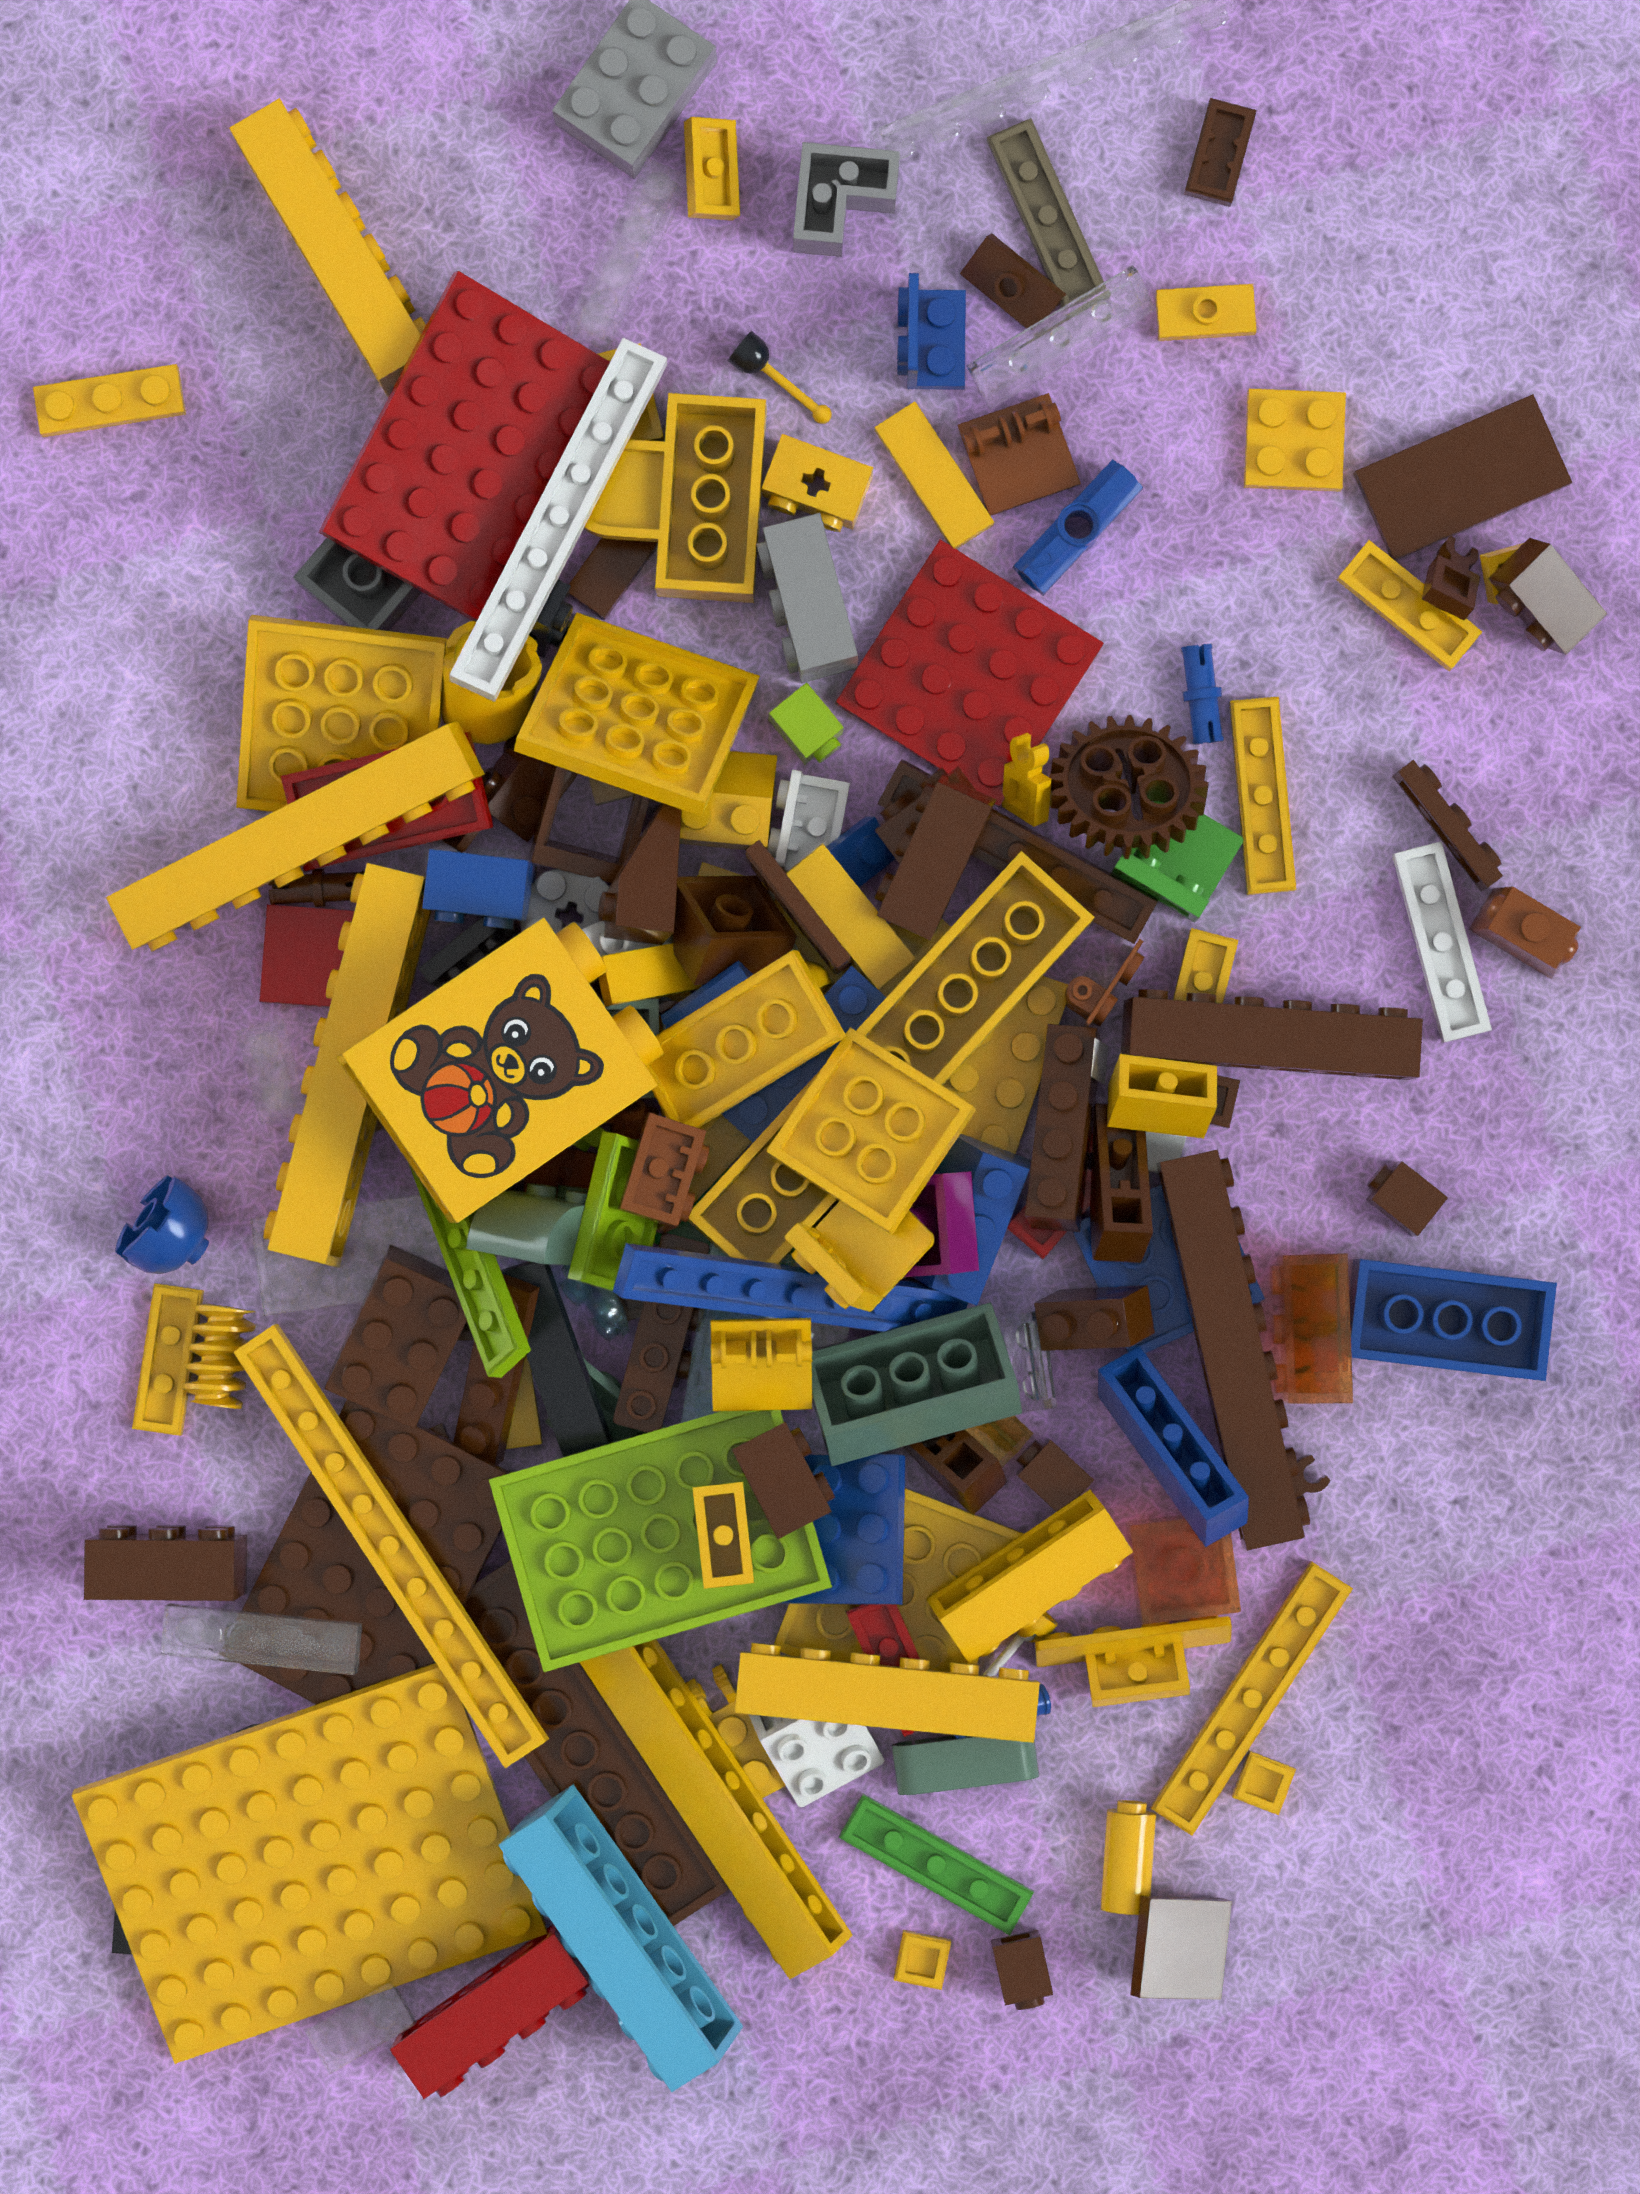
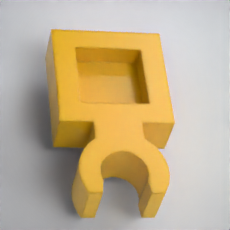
(1024, 784)

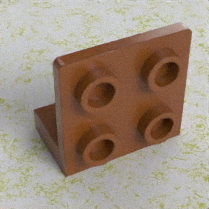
(663, 1172)

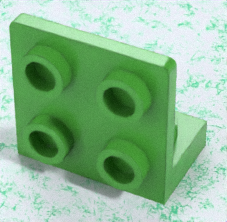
(1188, 871)

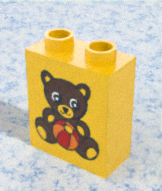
(503, 1067)

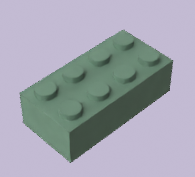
(913, 1384)

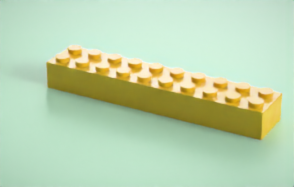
(926, 1021)

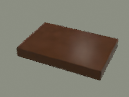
(797, 908)

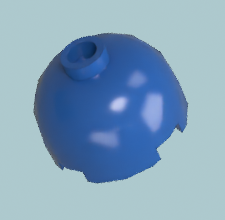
(166, 1230)

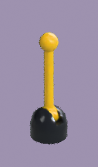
(753, 356)

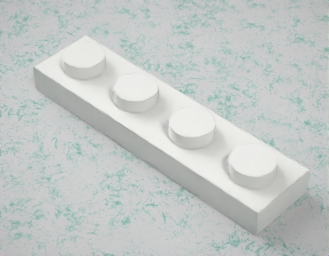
(1441, 942)

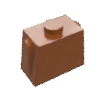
(1527, 930)

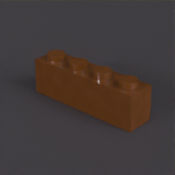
(1062, 1130)

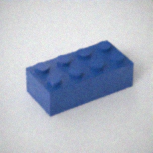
(1451, 1319)

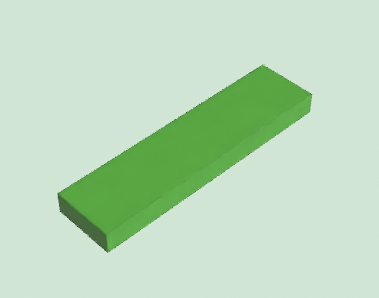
(936, 1864)

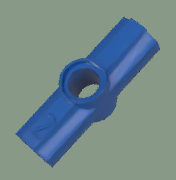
(1099, 505)

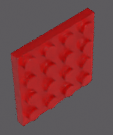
(968, 669)

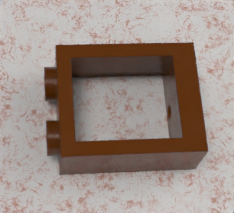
(575, 858)

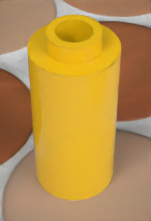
(1127, 1857)

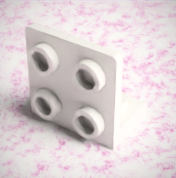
(816, 1754)

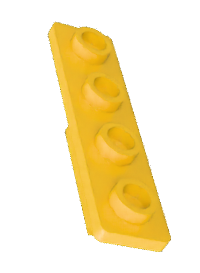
(1135, 1661)

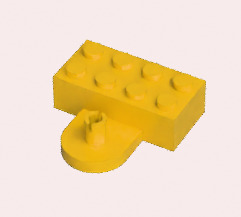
(693, 497)

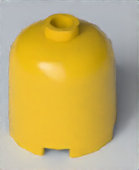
(485, 719)

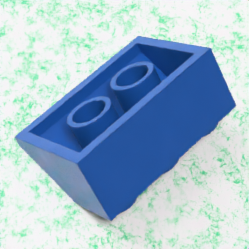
(996, 1185)

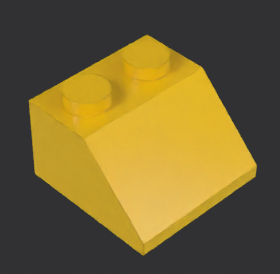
(738, 806)

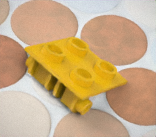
(761, 1364)

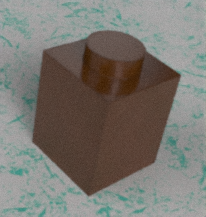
(1405, 1197)
(1052, 1474)
(1022, 1969)

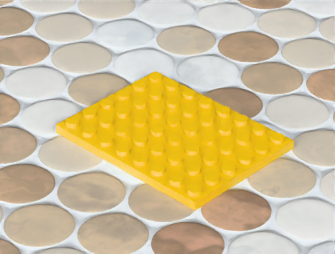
(308, 1861)

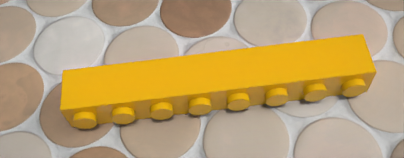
(295, 835)
(720, 1805)

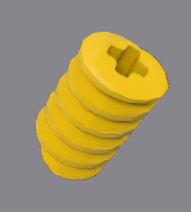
(218, 1361)

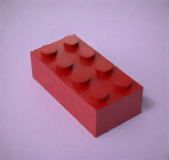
(488, 2012)

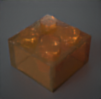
(1178, 1574)

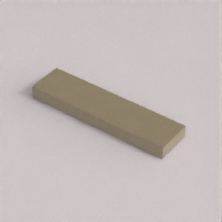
(1044, 210)

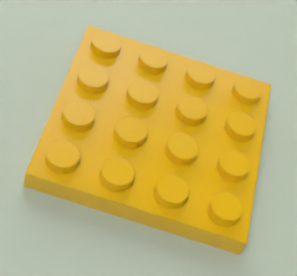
(329, 698)
(637, 714)
(938, 1549)

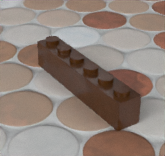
(1273, 1037)

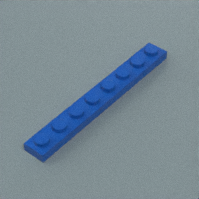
(765, 1290)

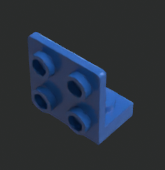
(935, 338)

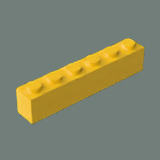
(887, 1695)

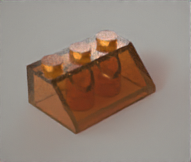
(1313, 1328)

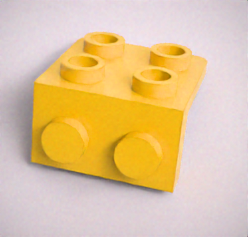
(857, 1255)

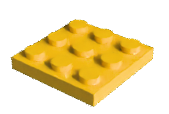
(871, 1130)

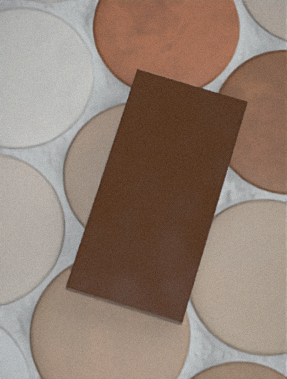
(1462, 477)

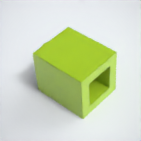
(807, 725)

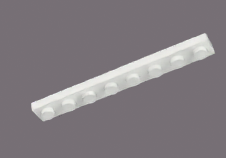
(558, 520)

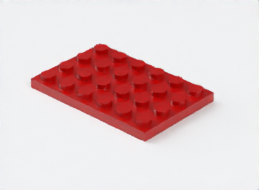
(464, 446)

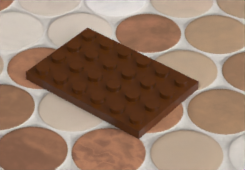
(326, 1575)

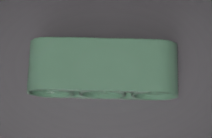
(961, 1763)

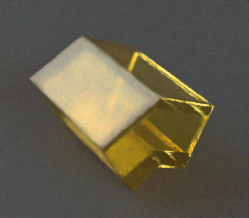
(1002, 1437)

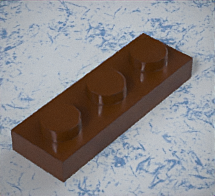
(1449, 824)

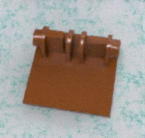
(1019, 454)
(1094, 1001)

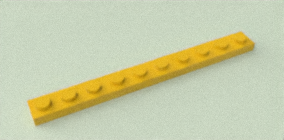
(391, 1545)

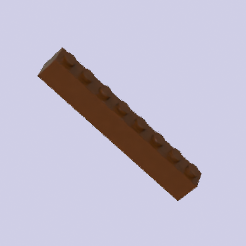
(1230, 1345)

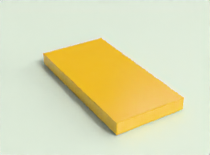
(742, 1041)

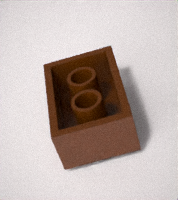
(399, 1338)
(165, 1564)

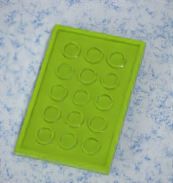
(614, 1544)

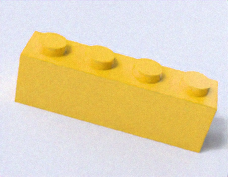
(1030, 1576)

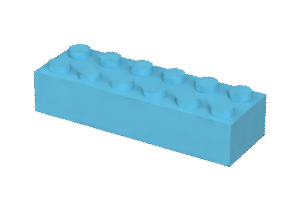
(621, 1938)

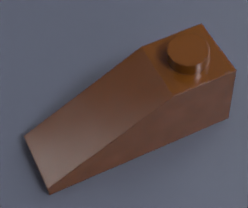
(643, 893)
(1119, 1192)
(960, 1467)

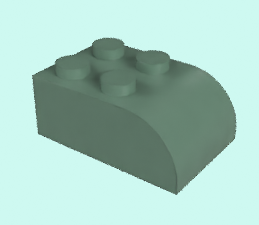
(530, 1224)

